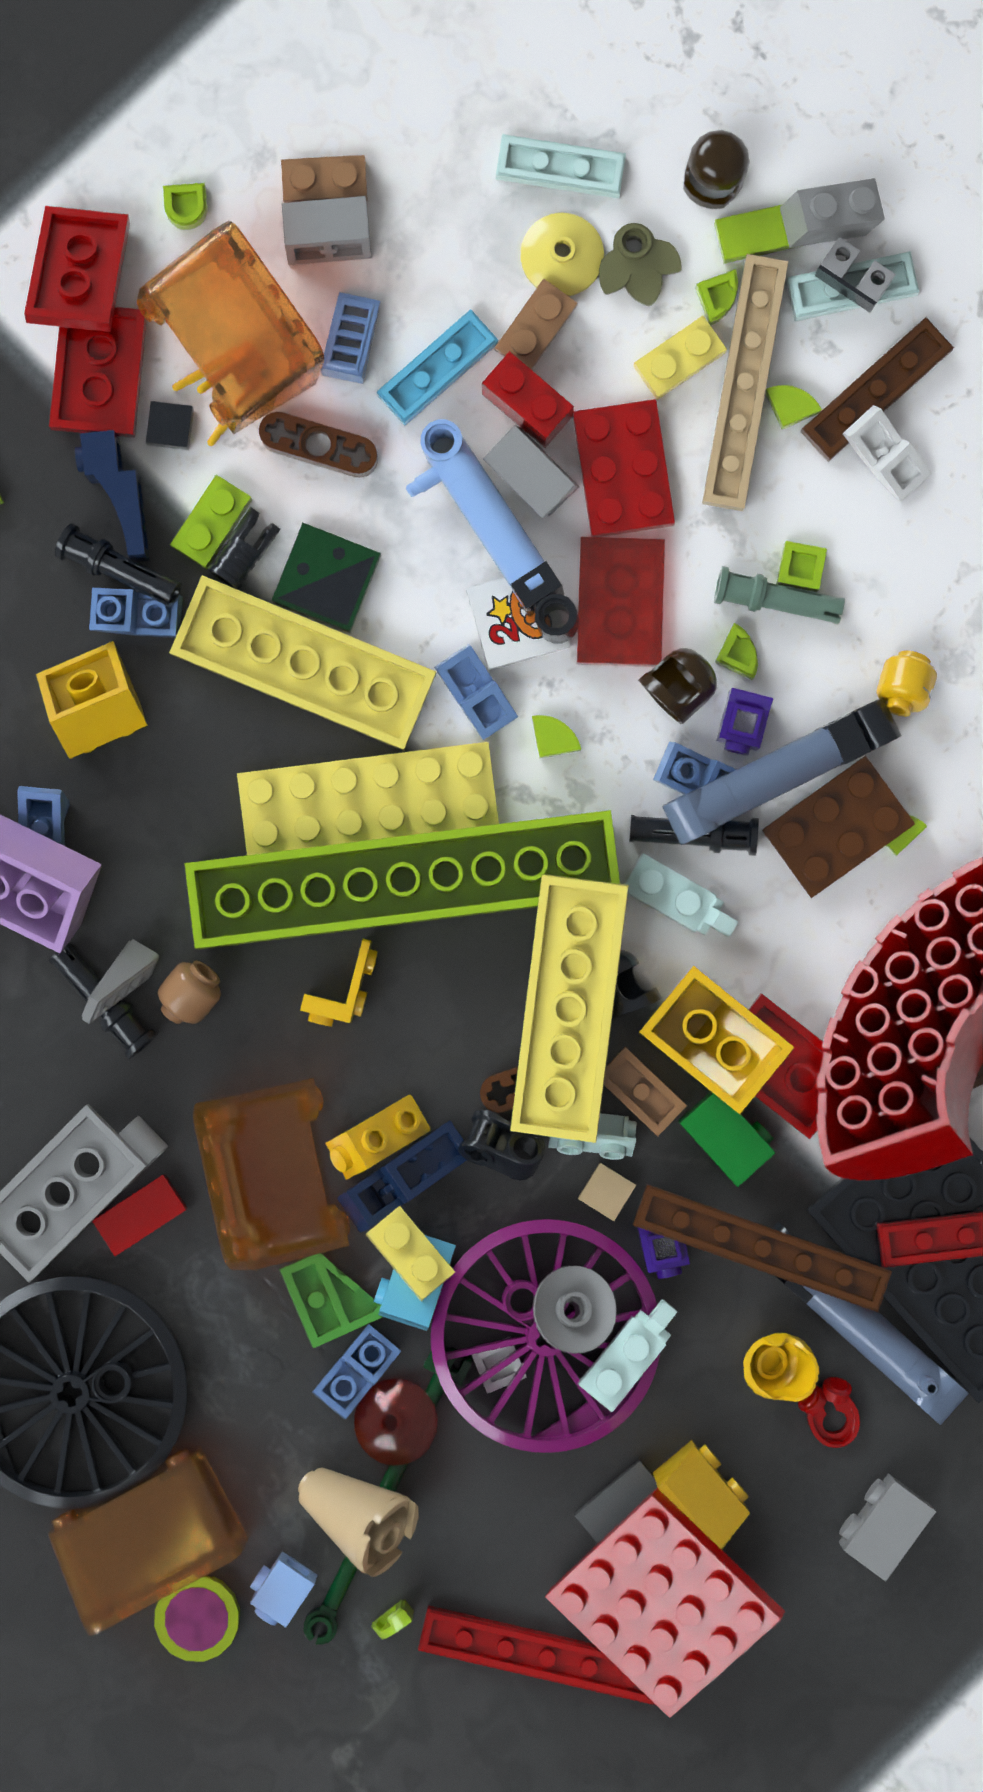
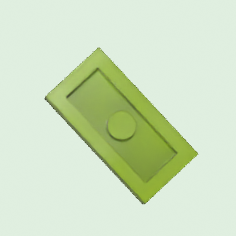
(211, 521)

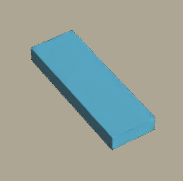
(437, 367)

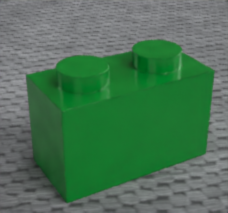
(728, 1138)

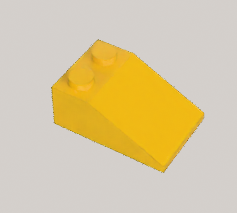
(716, 1040)

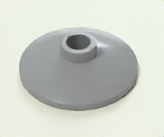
(593, 1309)

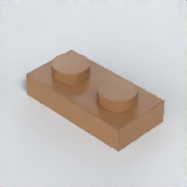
(323, 178)
(537, 324)
(642, 1091)

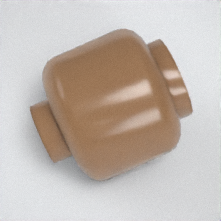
(189, 992)

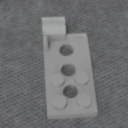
(120, 1160)

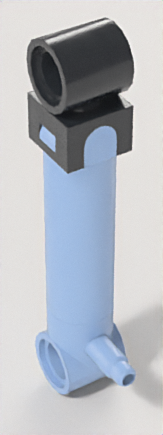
(496, 527)

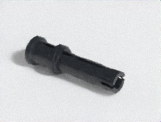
(102, 559)
(744, 840)
(117, 1019)

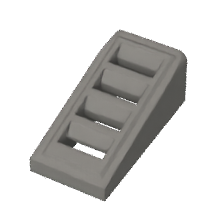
(126, 974)

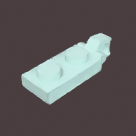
(678, 897)
(628, 1356)

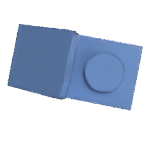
(43, 811)

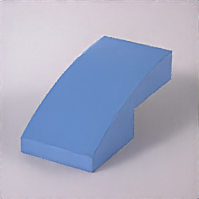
(476, 691)

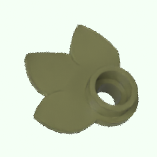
(640, 270)

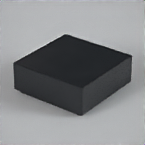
(169, 425)

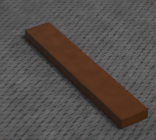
(762, 1248)

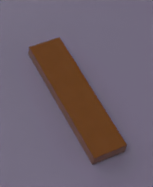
(878, 386)

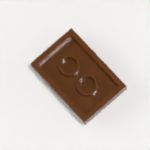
(838, 827)

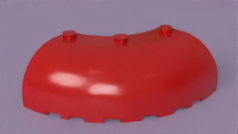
(907, 1040)

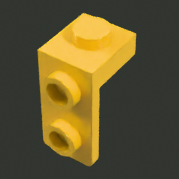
(325, 1011)
(377, 1137)

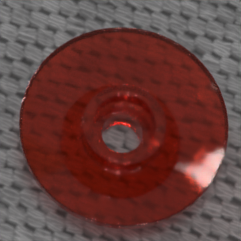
(415, 1420)

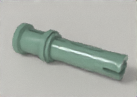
(759, 593)

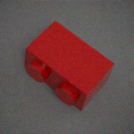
(527, 399)

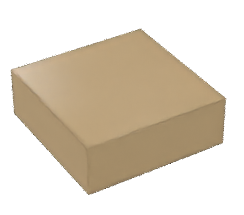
(606, 1191)

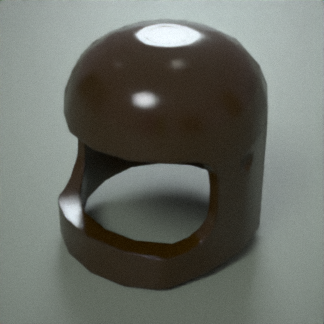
(718, 163)
(681, 683)

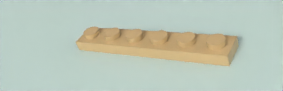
(745, 382)

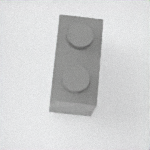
(832, 212)
(885, 1526)

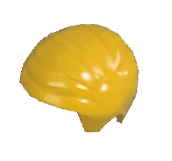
(781, 1368)

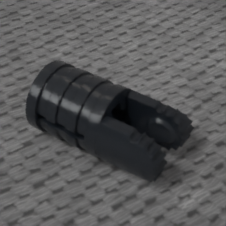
(237, 555)

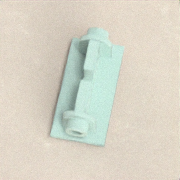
(613, 1142)

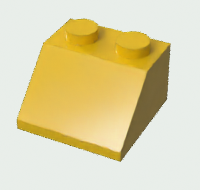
(91, 700)
(702, 1493)

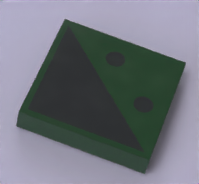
(326, 577)

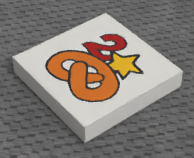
(505, 628)

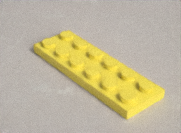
(303, 663)
(367, 798)
(569, 1008)

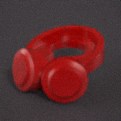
(838, 1392)

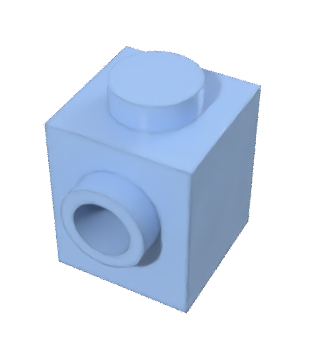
(281, 1590)

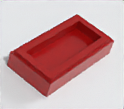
(139, 1214)

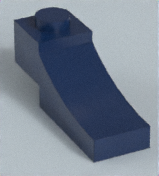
(102, 463)
(403, 1177)

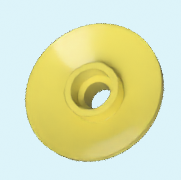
(568, 273)

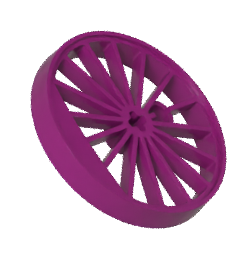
(587, 1422)

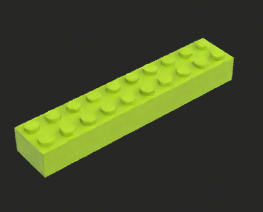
(394, 879)

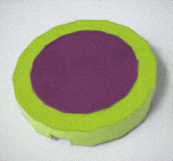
(198, 1620)

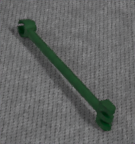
(333, 1599)

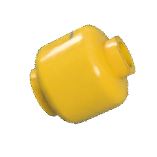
(907, 683)

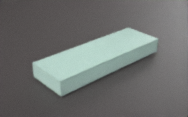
(560, 166)
(815, 298)

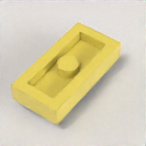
(680, 357)
(410, 1253)

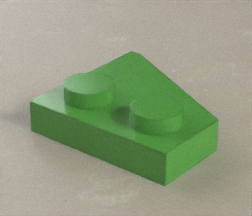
(327, 1299)

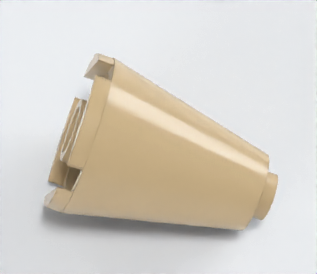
(359, 1517)

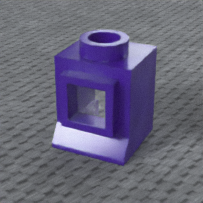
(744, 721)
(662, 1254)

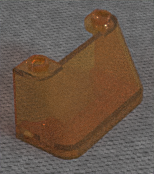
(234, 326)
(267, 1176)
(147, 1542)

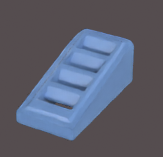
(346, 370)

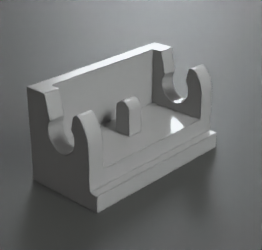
(326, 230)
(530, 472)

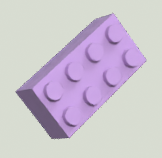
(42, 885)

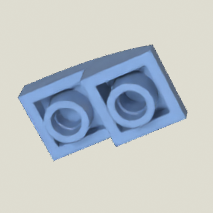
(133, 613)
(688, 770)
(356, 1371)

